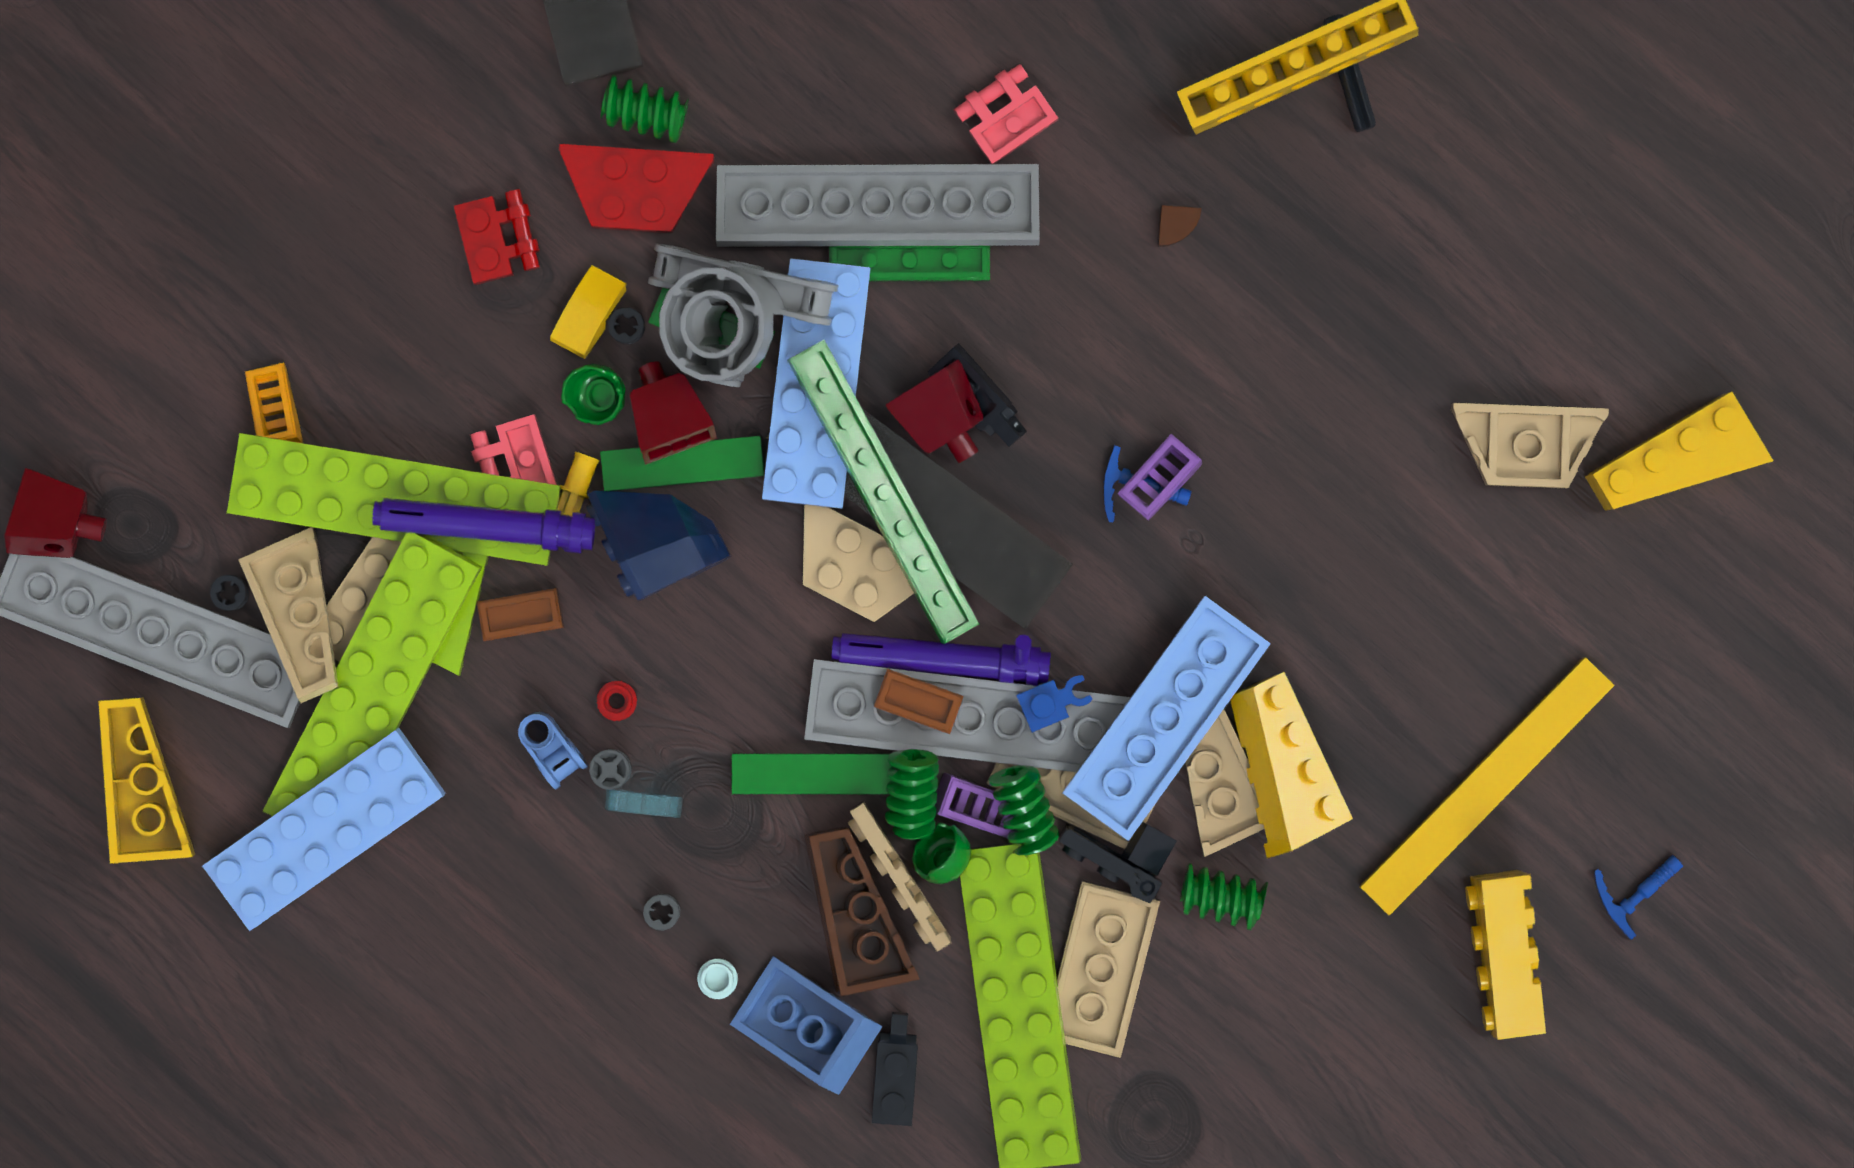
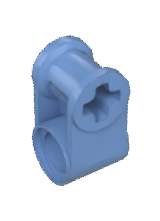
(552, 750)

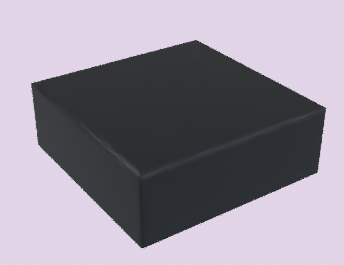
(1149, 848)

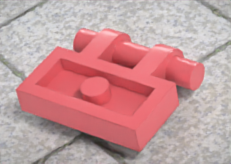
(1011, 125)
(523, 449)

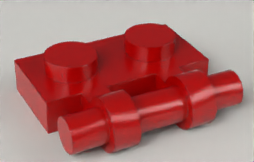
(485, 241)

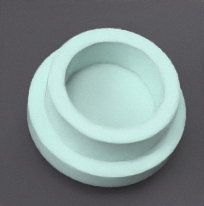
(717, 978)

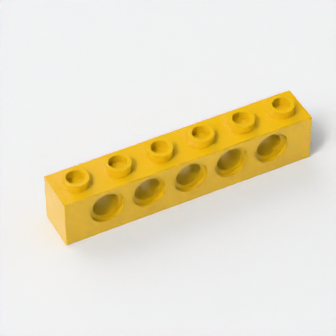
(1297, 63)

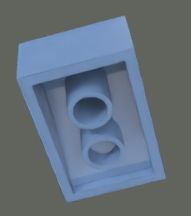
(806, 1026)

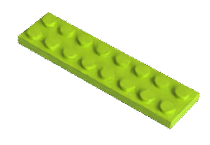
(339, 490)
(381, 663)
(1019, 1009)

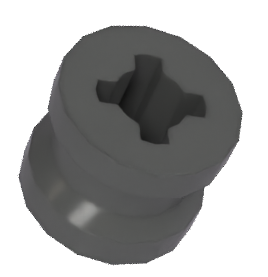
(606, 773)

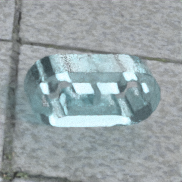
(643, 803)

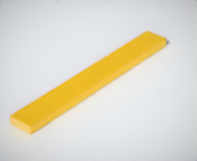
(1486, 786)

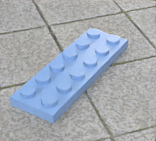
(800, 455)
(1166, 718)
(324, 829)

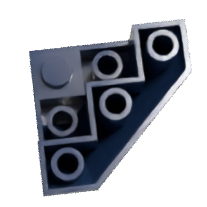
(655, 539)

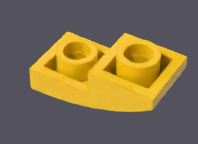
(587, 311)

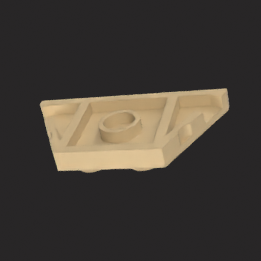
(1528, 442)
(851, 564)

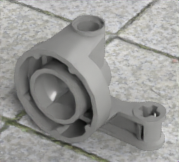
(698, 298)

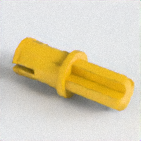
(577, 484)

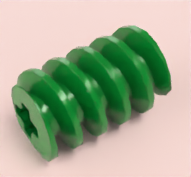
(644, 109)
(912, 793)
(1026, 809)
(1222, 897)

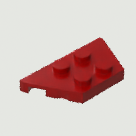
(634, 186)

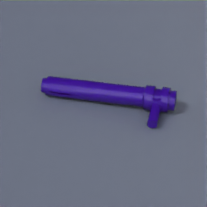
(492, 524)
(1006, 663)

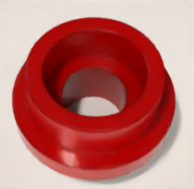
(605, 694)

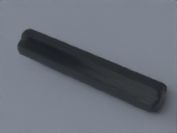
(1355, 92)

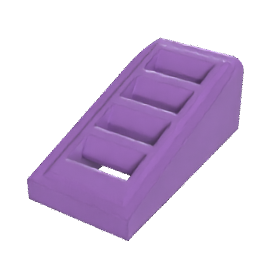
(1183, 454)
(945, 795)

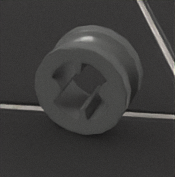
(659, 924)

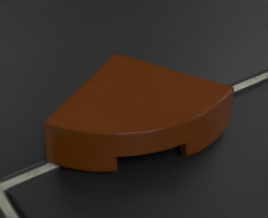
(1176, 223)

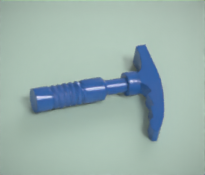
(1113, 474)
(1644, 890)

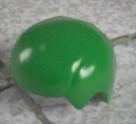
(594, 394)
(942, 855)

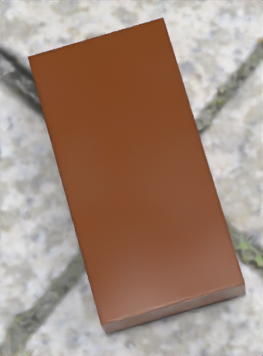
(520, 614)
(918, 701)

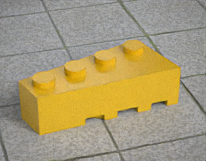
(1688, 452)
(1287, 767)
(139, 794)
(1506, 954)

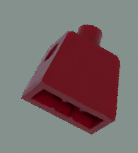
(940, 412)
(668, 414)
(50, 518)

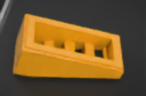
(286, 406)

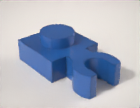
(1047, 704)

